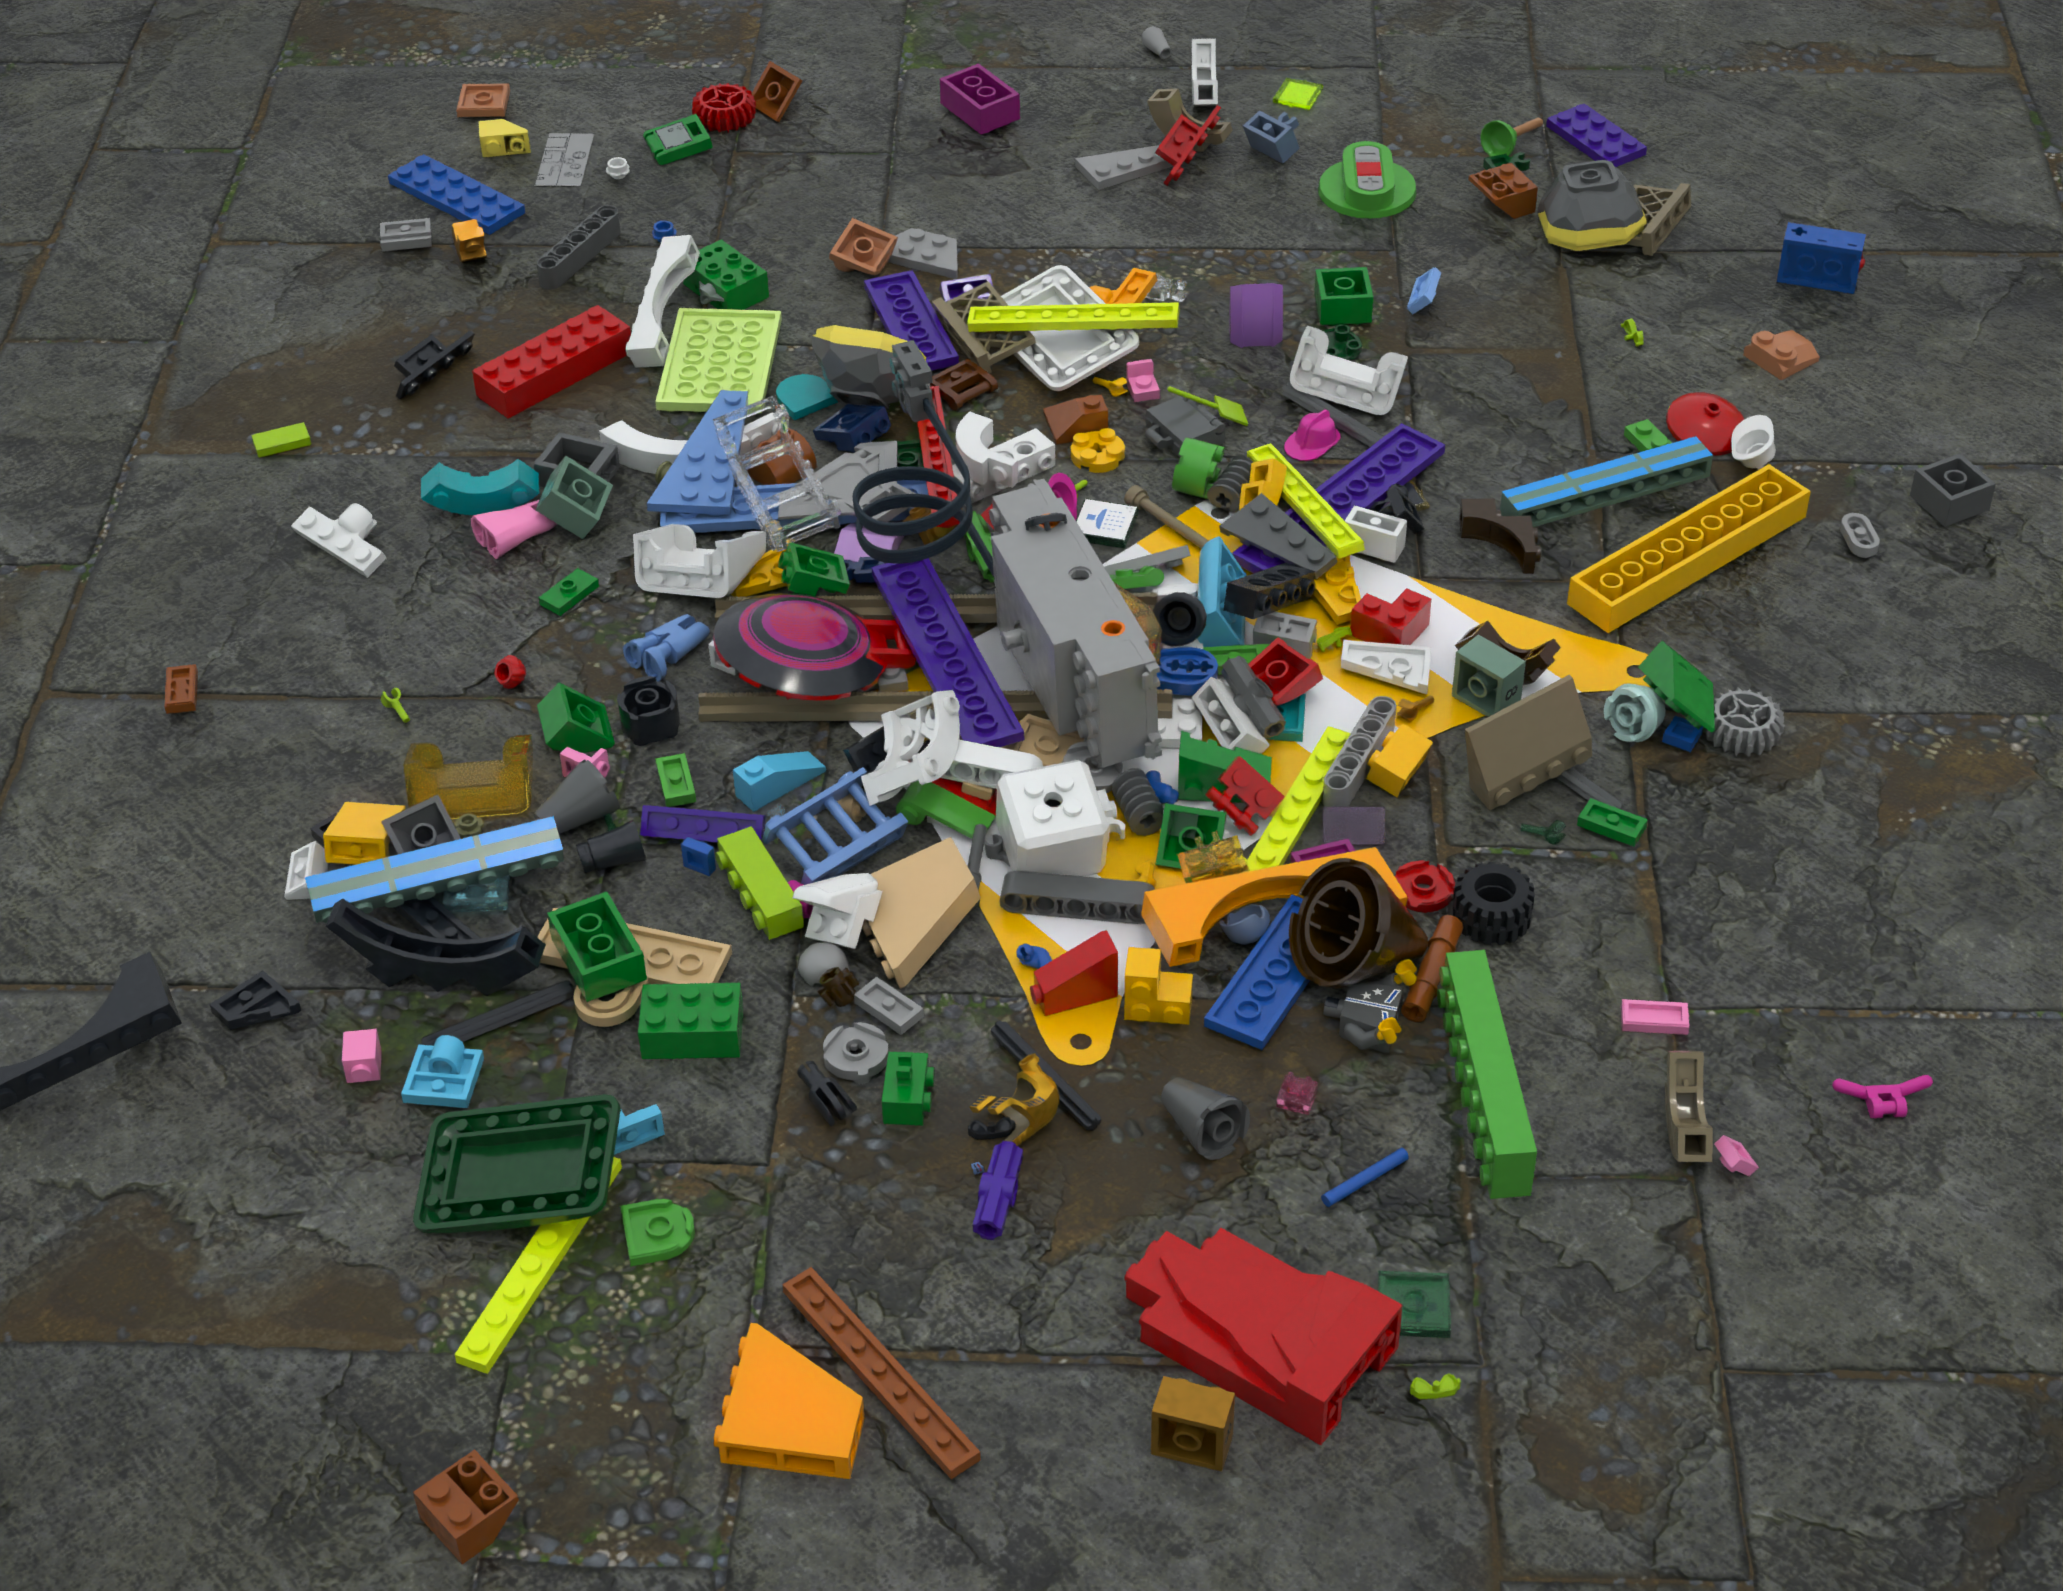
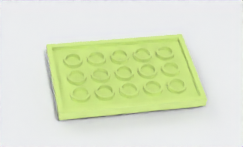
(717, 353)

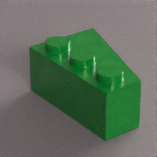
(1204, 762)

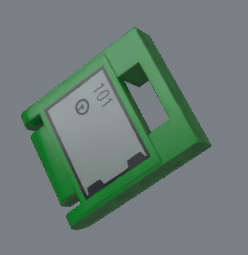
(677, 139)

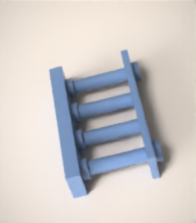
(839, 858)

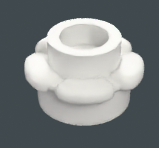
(617, 168)

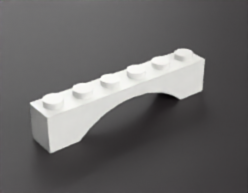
(673, 264)

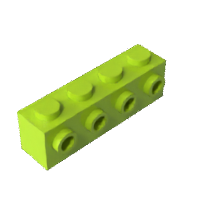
(759, 883)

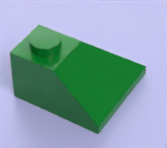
(1180, 828)

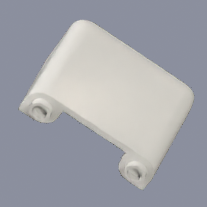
(1345, 380)
(672, 564)

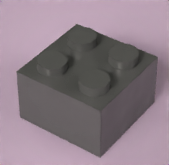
(1952, 489)

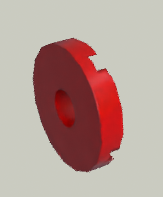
(1426, 899)

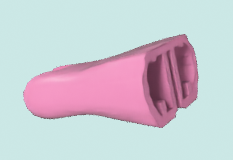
(508, 528)

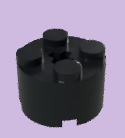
(648, 710)

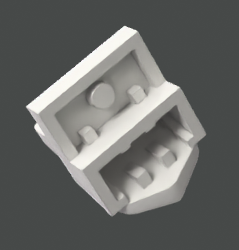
(840, 907)

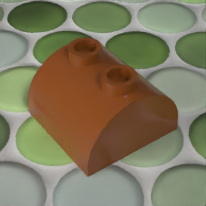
(782, 469)

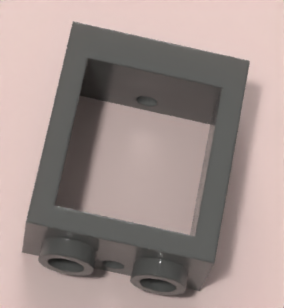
(601, 455)

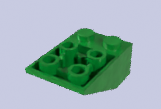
(1680, 685)

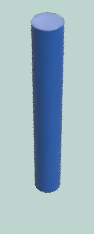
(1365, 1177)

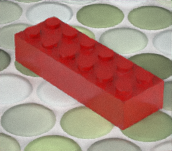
(551, 361)

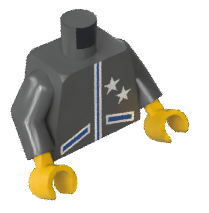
(1372, 1009)

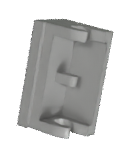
(1294, 630)

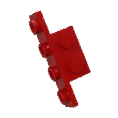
(1181, 140)

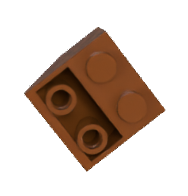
(1507, 189)
(466, 1505)

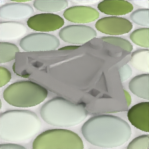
(843, 475)

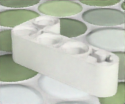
(986, 764)

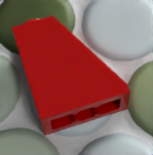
(1078, 976)

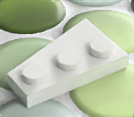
(1392, 663)

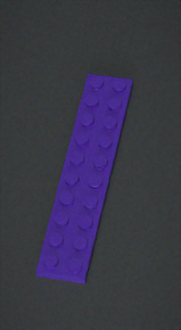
(1361, 483)
(947, 651)

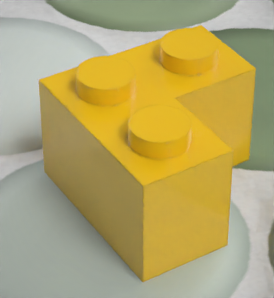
(1153, 993)

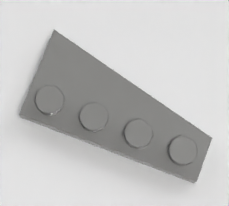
(1120, 166)

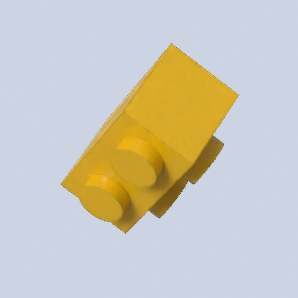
(1398, 760)

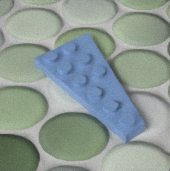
(700, 474)

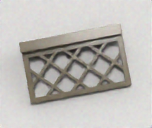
(1665, 219)
(977, 348)

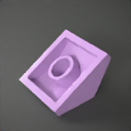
(850, 548)

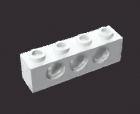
(1034, 455)

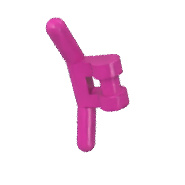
(1877, 1095)

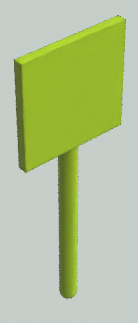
(1226, 408)

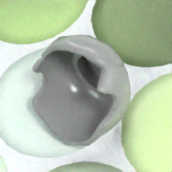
(819, 959)

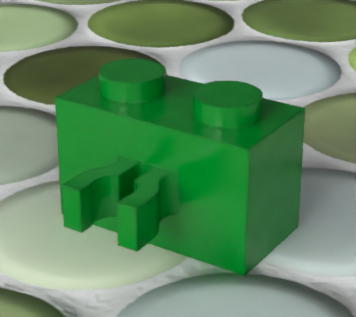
(906, 1088)

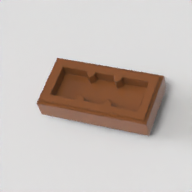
(181, 689)

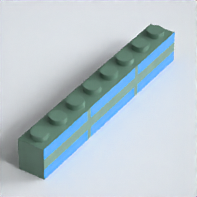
(1609, 482)
(438, 868)

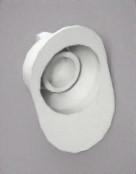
(1754, 441)

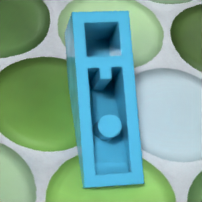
(773, 776)

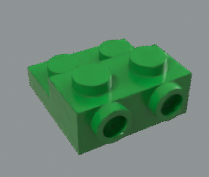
(811, 568)

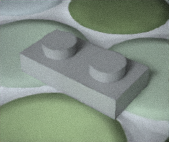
(888, 1005)

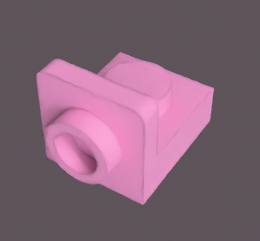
(1142, 381)
(570, 758)

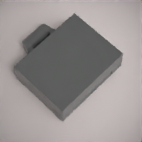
(1182, 418)

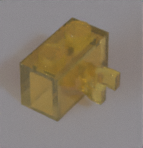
(1213, 860)

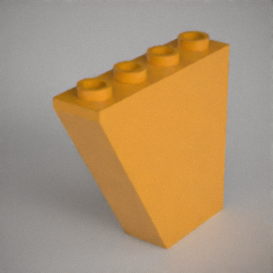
(787, 1412)

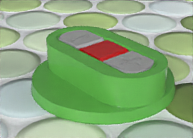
(1367, 183)

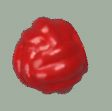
(510, 671)

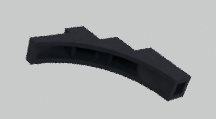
(439, 962)

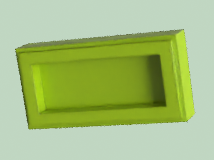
(281, 440)

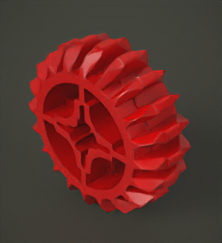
(724, 107)

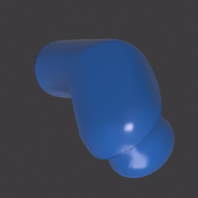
(1033, 956)

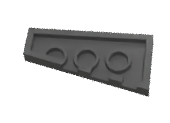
(1278, 535)

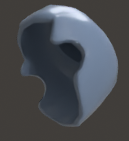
(1246, 924)

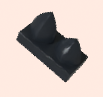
(1403, 508)

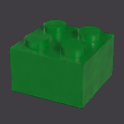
(1343, 296)

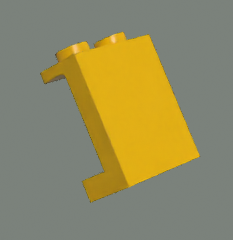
(358, 833)

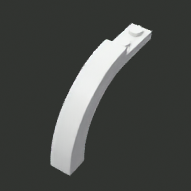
(648, 452)

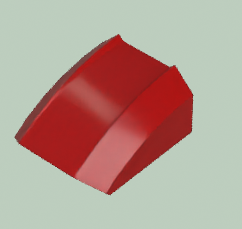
(1285, 671)

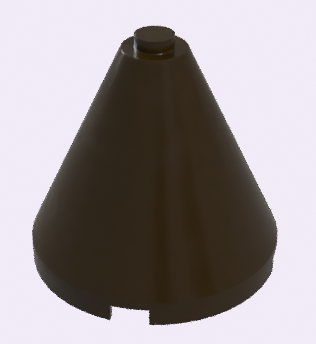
(1351, 926)

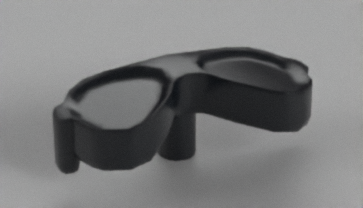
(1046, 519)
(981, 1132)

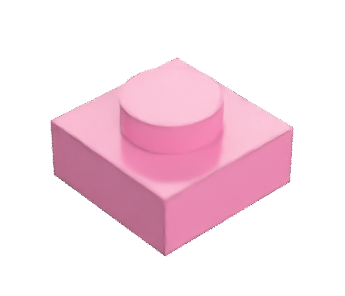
(1735, 1156)

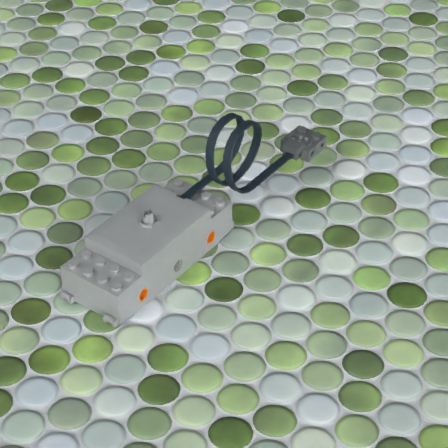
(1050, 591)

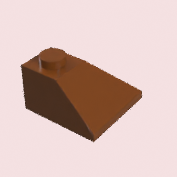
(775, 91)
(1076, 416)

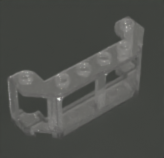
(759, 507)

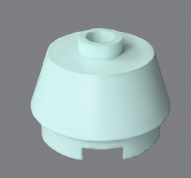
(1634, 712)

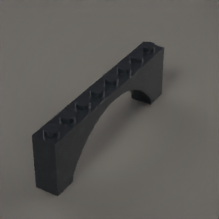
(132, 1013)

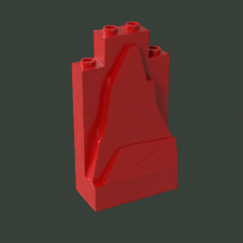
(1262, 1326)

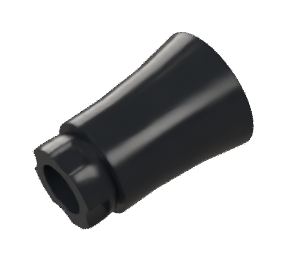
(611, 848)

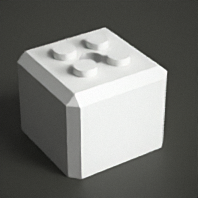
(1051, 838)

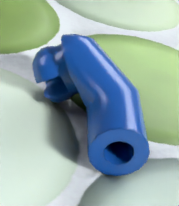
(1163, 791)

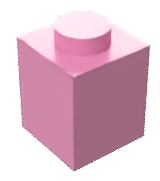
(361, 1055)

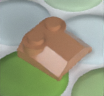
(863, 248)
(1781, 352)

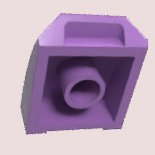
(1256, 314)

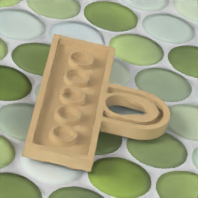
(667, 959)

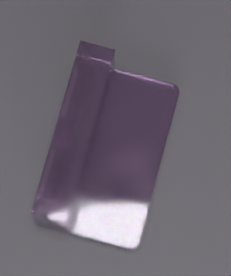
(1358, 824)

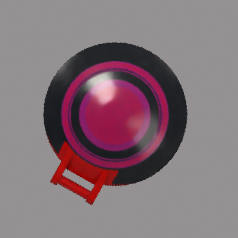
(807, 646)

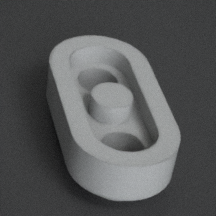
(1859, 535)

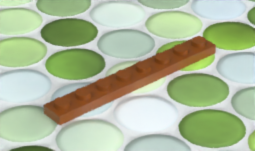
(882, 1373)

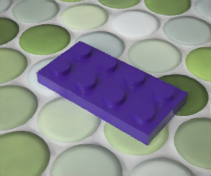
(1596, 135)

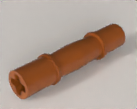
(1427, 979)

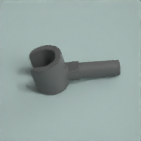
(996, 849)

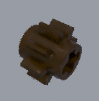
(838, 986)

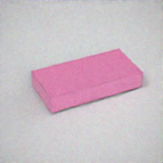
(1654, 1017)

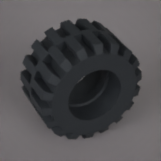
(1493, 902)

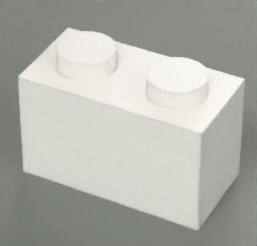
(1382, 534)

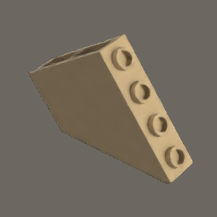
(919, 907)

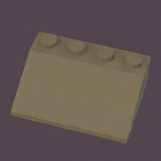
(1527, 743)

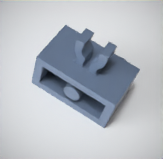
(1272, 136)

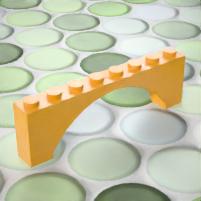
(1186, 912)

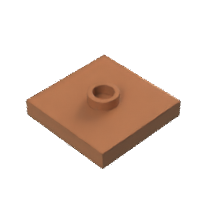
(483, 100)

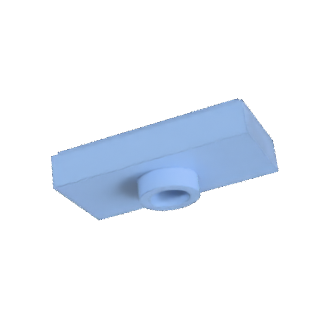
(1424, 290)

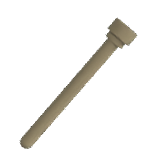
(1139, 497)

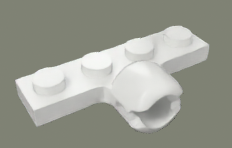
(343, 536)

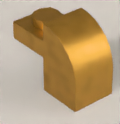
(468, 240)

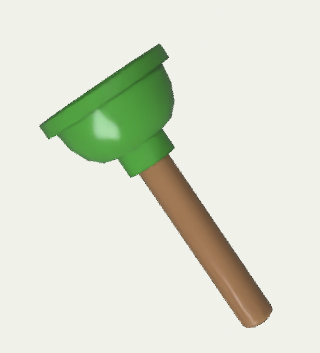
(1501, 138)

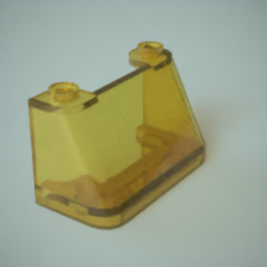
(472, 787)

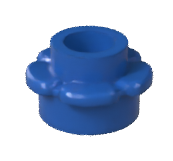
(663, 229)

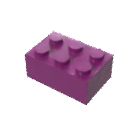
(980, 98)

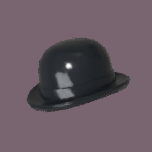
(1180, 618)

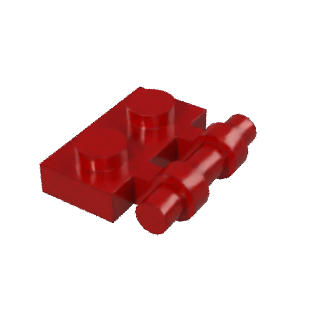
(1251, 789)

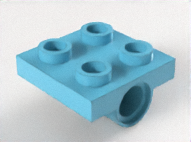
(443, 1074)

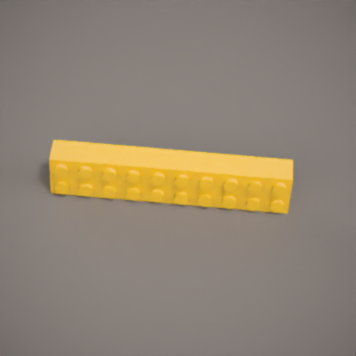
(1687, 548)

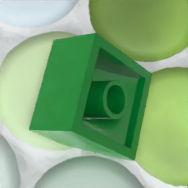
(574, 721)

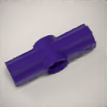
(998, 1190)

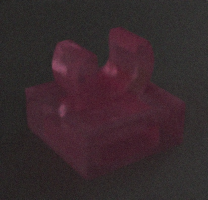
(1297, 1093)

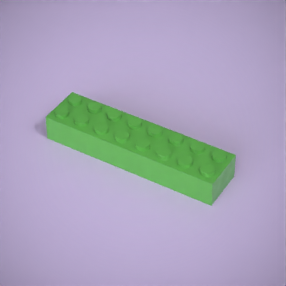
(1487, 1075)

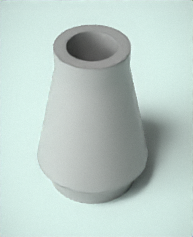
(1155, 41)

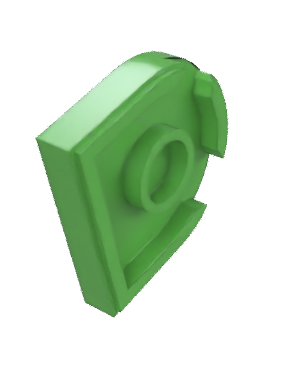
(656, 1230)

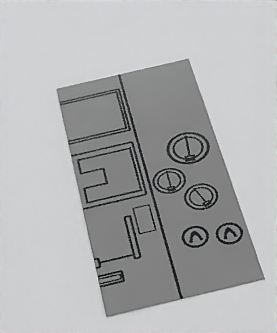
(564, 159)

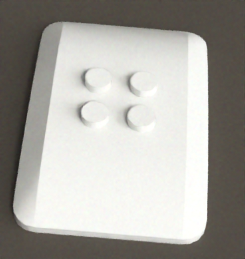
(1066, 355)

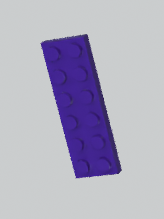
(910, 316)

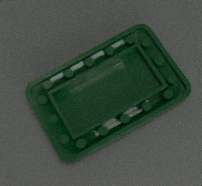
(517, 1165)

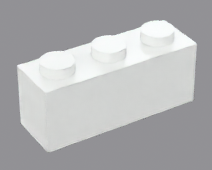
(1226, 720)

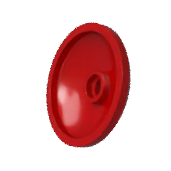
(1707, 418)

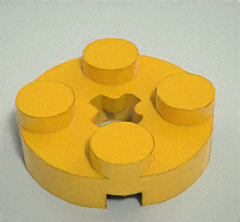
(1087, 444)

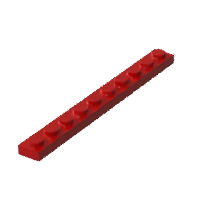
(936, 455)

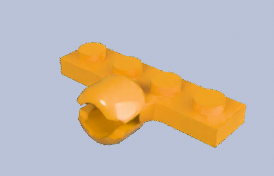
(1132, 290)

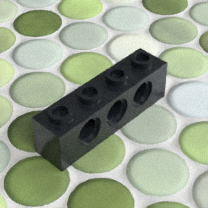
(1269, 590)

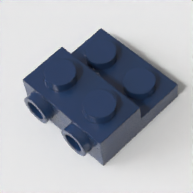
(854, 426)

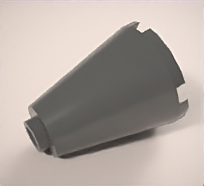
(578, 799)
(1206, 1116)

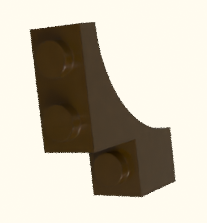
(1513, 533)

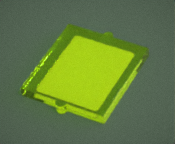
(1298, 93)

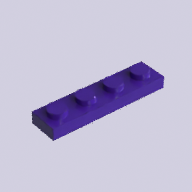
(696, 824)

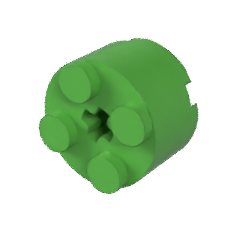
(1197, 467)

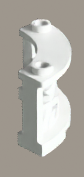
(904, 740)

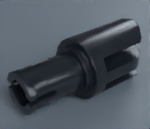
(825, 1092)

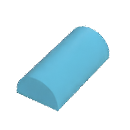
(1216, 569)

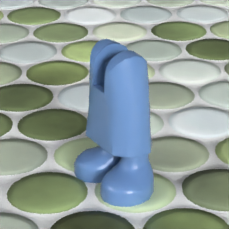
(665, 644)

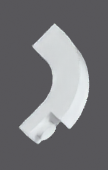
(1204, 73)
(972, 441)

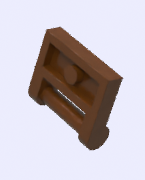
(961, 377)

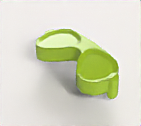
(1631, 329)
(1325, 641)
(1446, 1387)

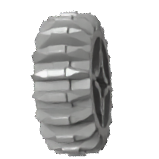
(1745, 722)

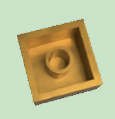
(1192, 1423)

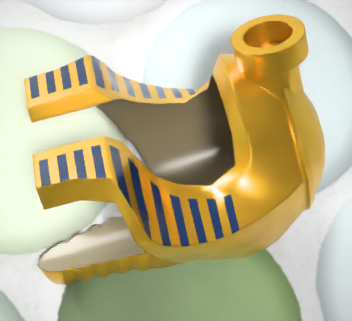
(1030, 1106)

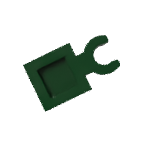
(1517, 160)

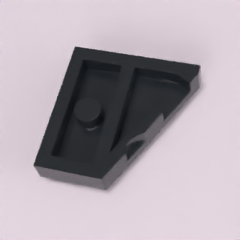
(254, 1002)

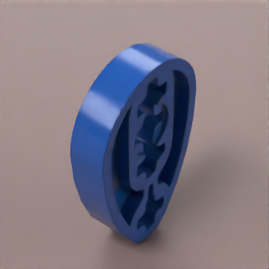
(1183, 660)

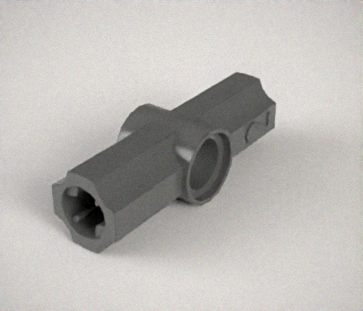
(1253, 697)

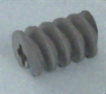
(1227, 489)
(1138, 802)

